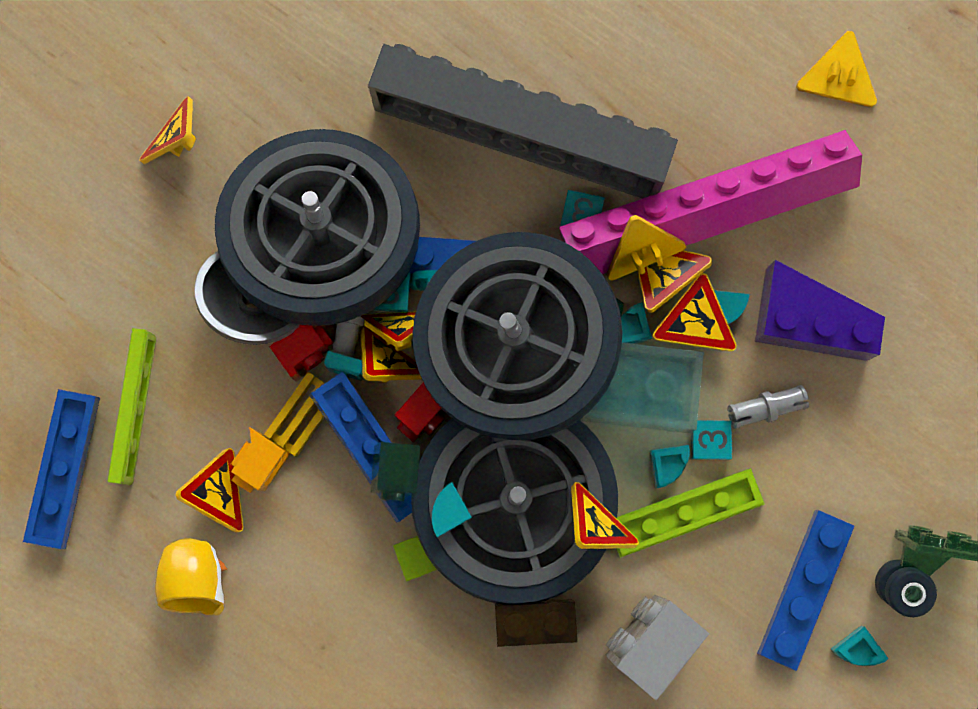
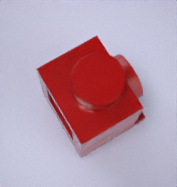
(302, 349)
(419, 414)

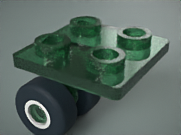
(907, 582)

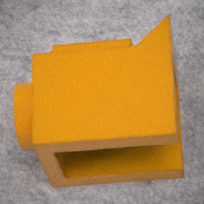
(258, 462)

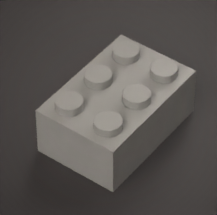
(655, 644)

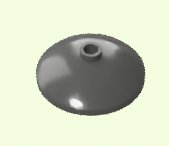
(226, 310)

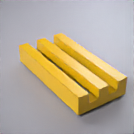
(285, 412)

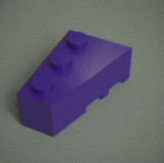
(814, 317)

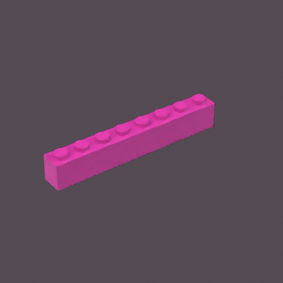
(728, 198)

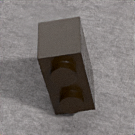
(536, 623)

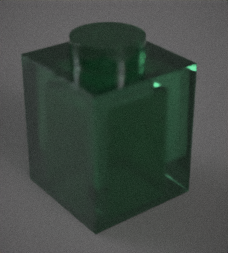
(395, 470)

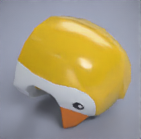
(190, 578)

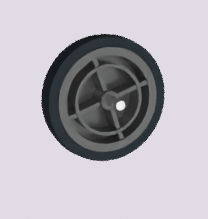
(317, 227)
(517, 336)
(520, 507)

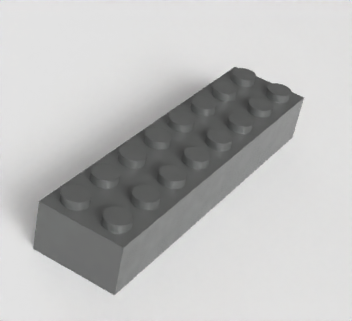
(521, 121)

